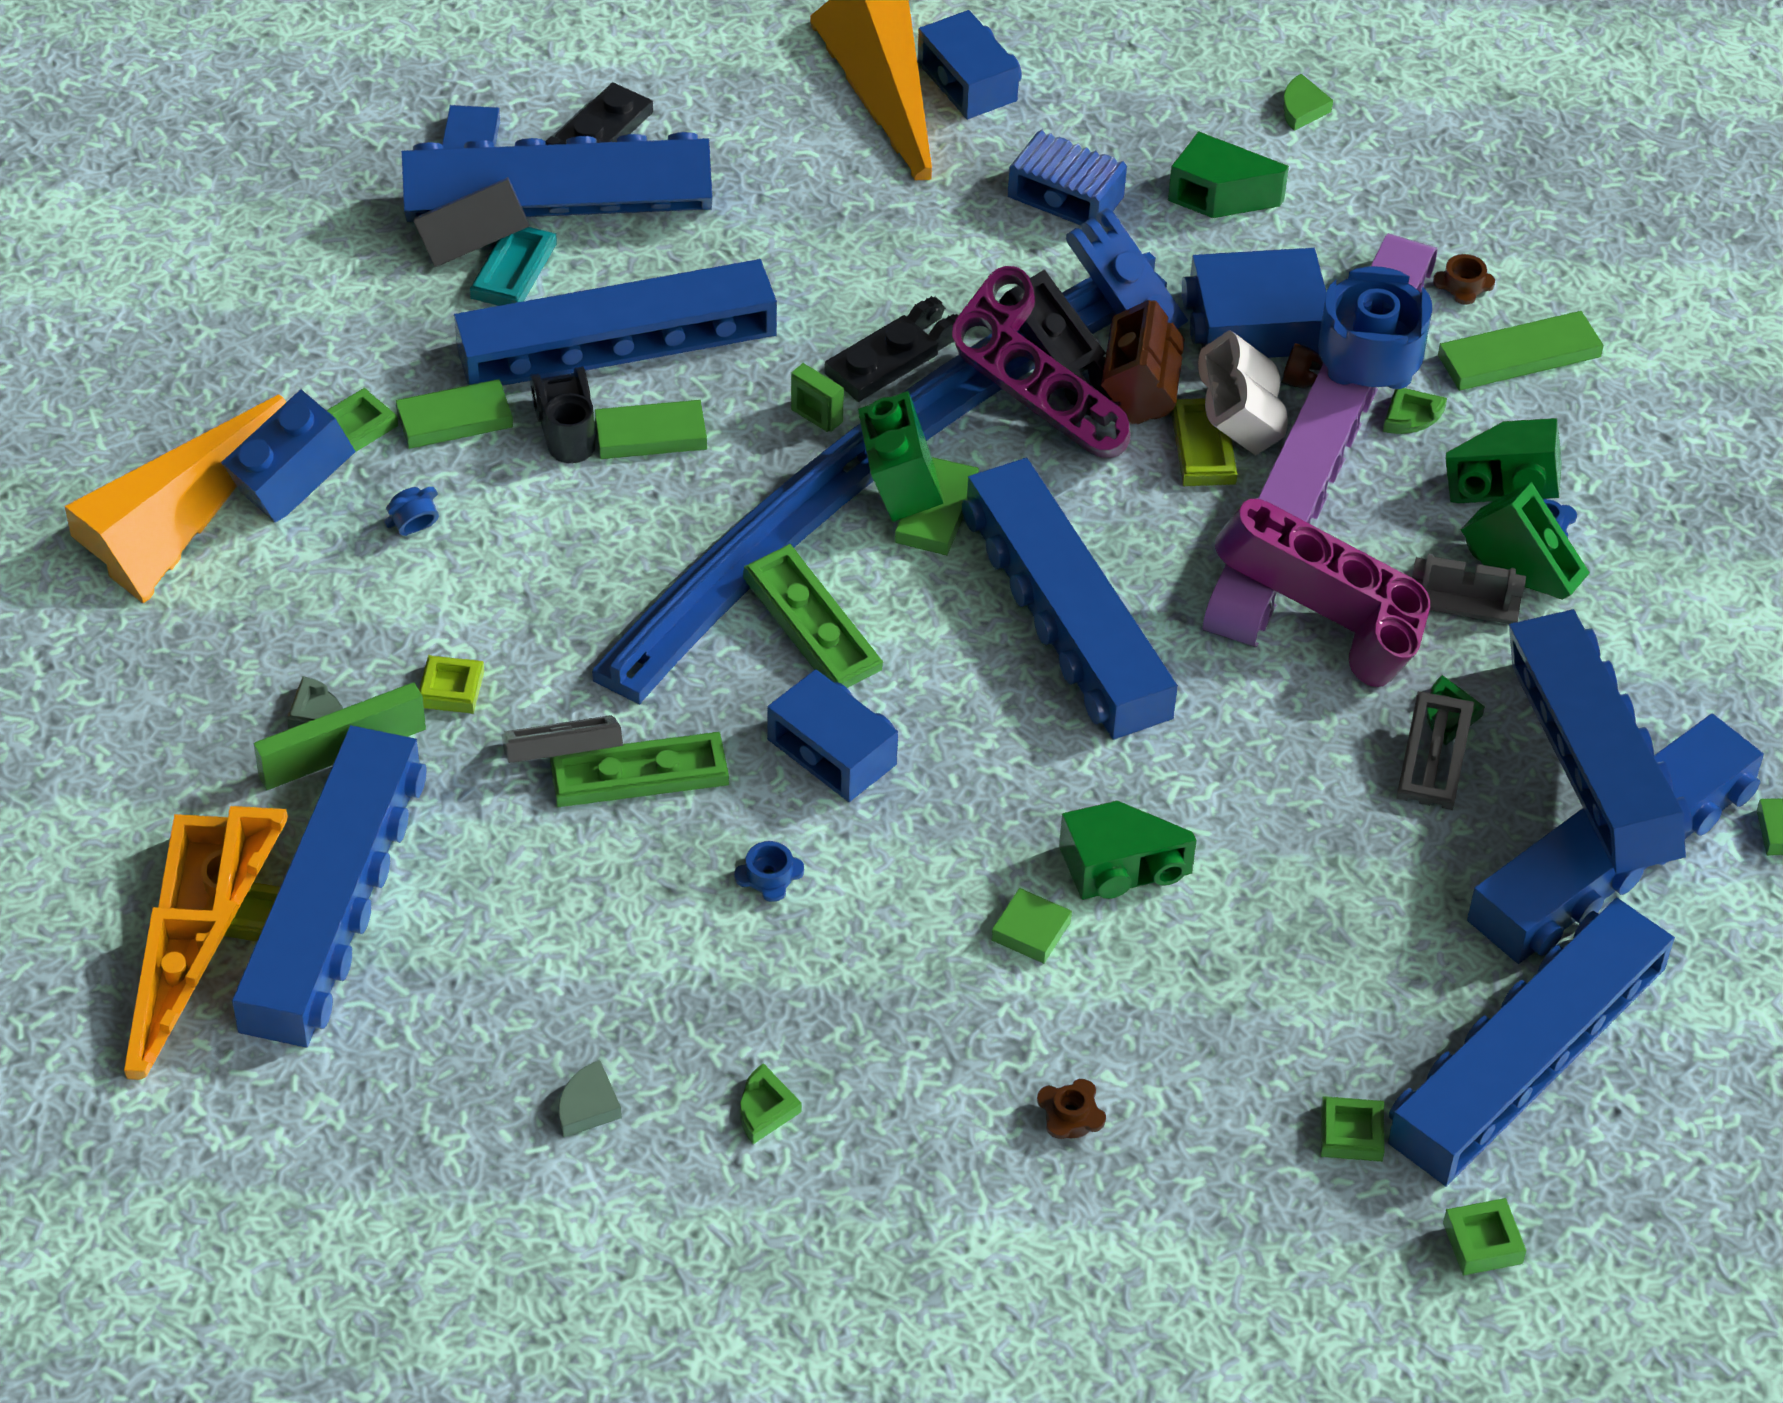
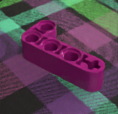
(1048, 373)
(1334, 581)

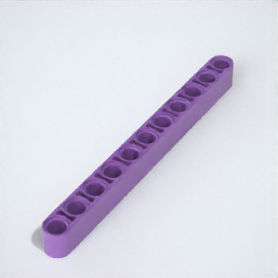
(1308, 462)

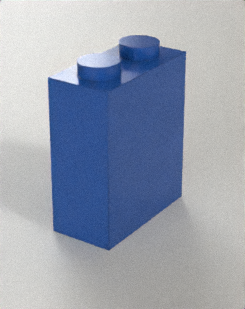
(1259, 296)

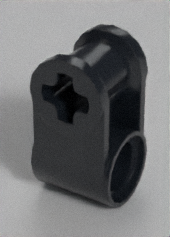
(565, 414)

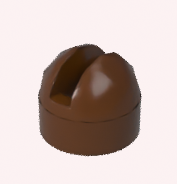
(1298, 366)

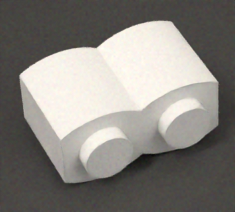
(1242, 393)

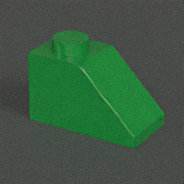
(1525, 536)

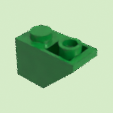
(1225, 179)
(899, 456)
(1505, 461)
(1123, 848)

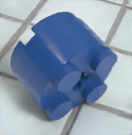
(1374, 328)

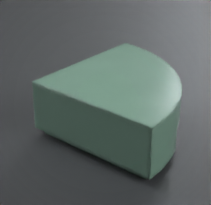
(311, 702)
(588, 1101)

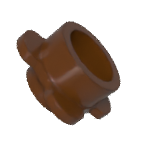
(1464, 278)
(1071, 1123)

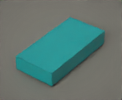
(513, 267)

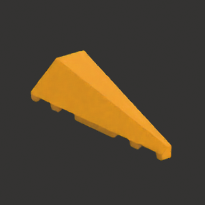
(880, 63)
(156, 510)
(203, 886)

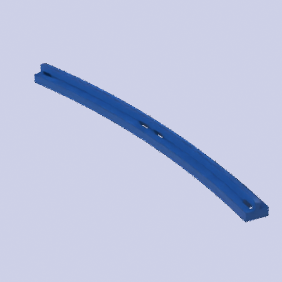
(795, 512)

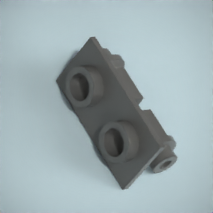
(1485, 595)

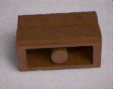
(1143, 362)

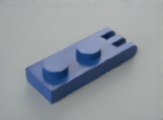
(1120, 266)

